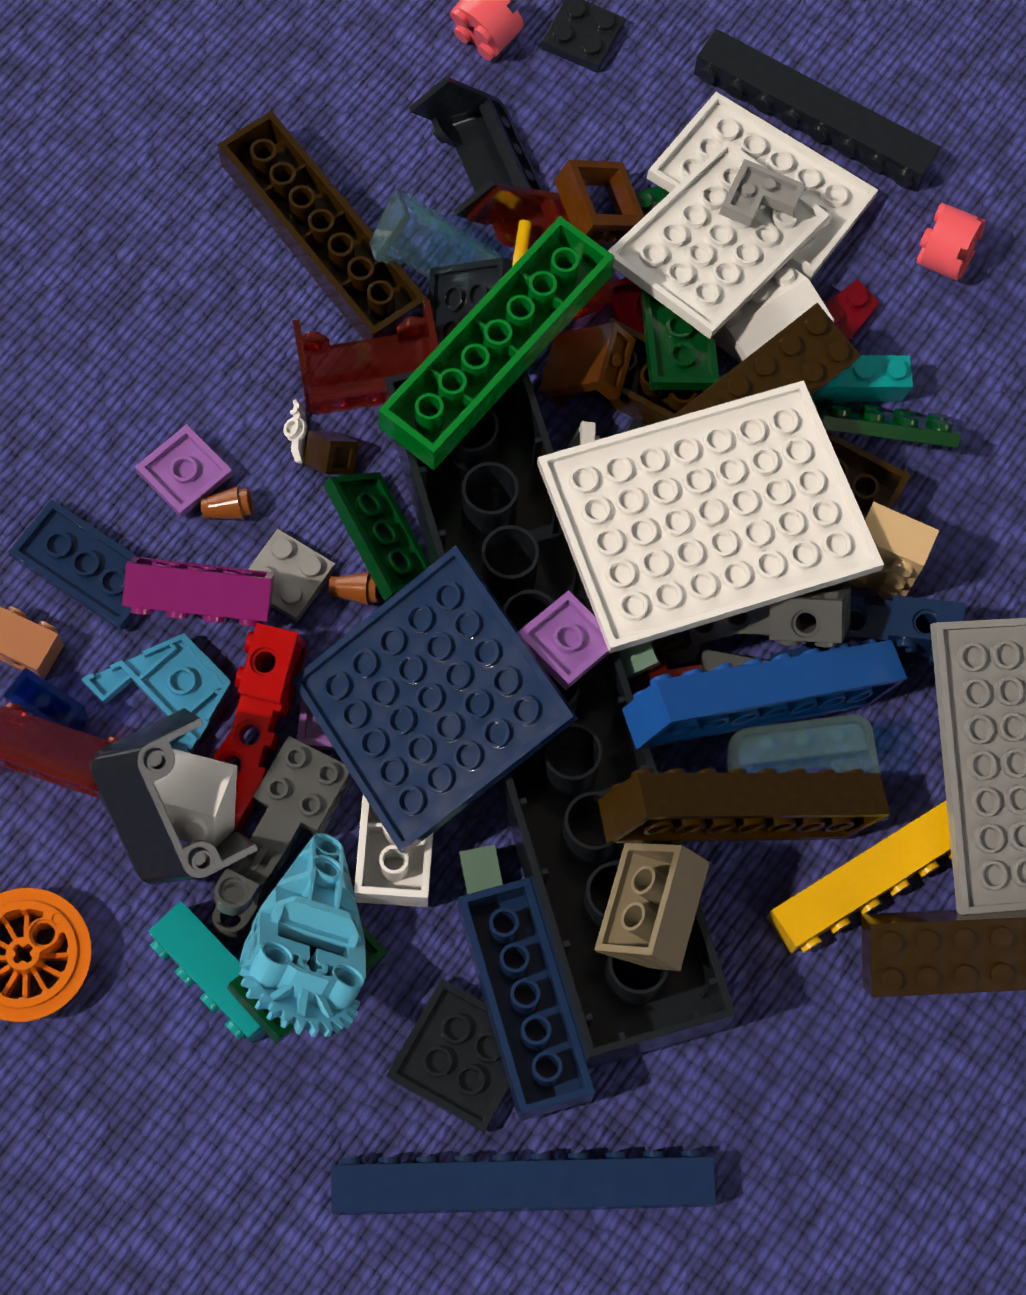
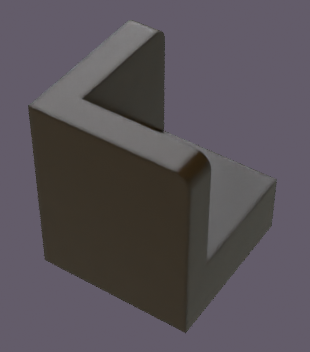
(331, 453)

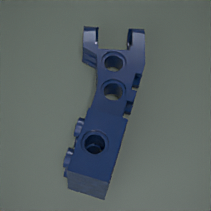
(902, 620)

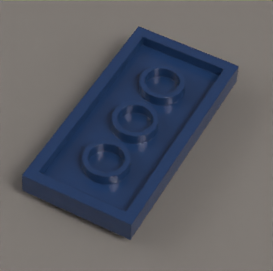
(77, 561)

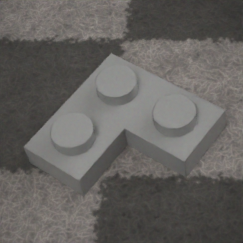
(759, 186)

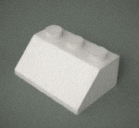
(768, 313)
(199, 797)

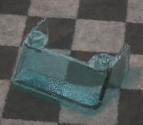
(423, 237)
(811, 744)

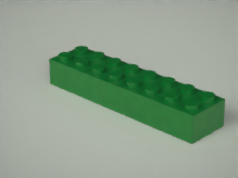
(495, 343)

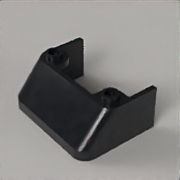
(482, 136)
(125, 781)

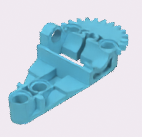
(313, 908)

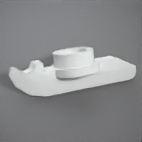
(296, 430)

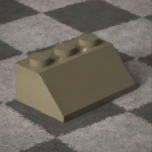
(652, 905)

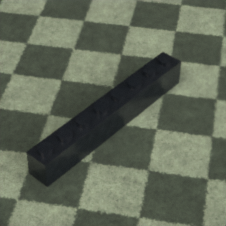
(815, 110)

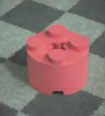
(486, 24)
(951, 242)

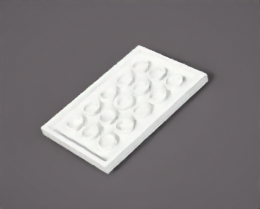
(826, 183)
(707, 262)

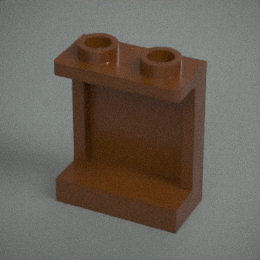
(587, 362)

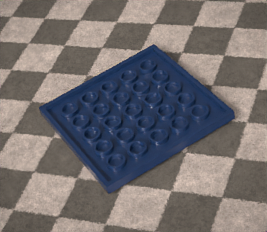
(433, 699)

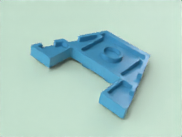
(173, 678)

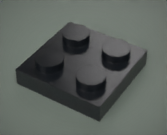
(583, 33)

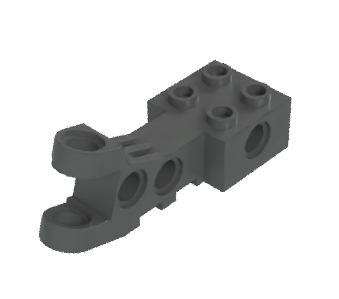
(782, 621)
(296, 799)

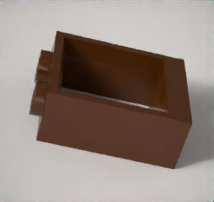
(601, 228)

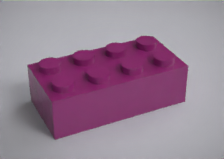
(198, 589)

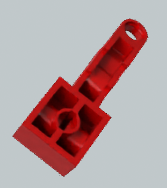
(261, 703)

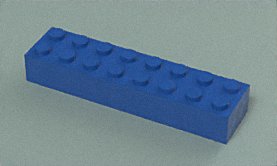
(762, 692)

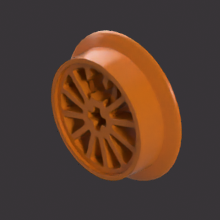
(68, 926)

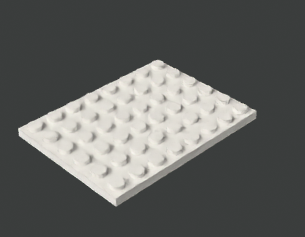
(708, 515)

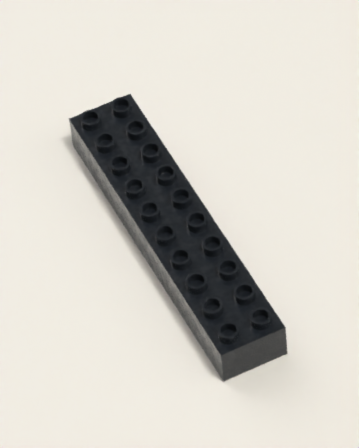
(501, 516)

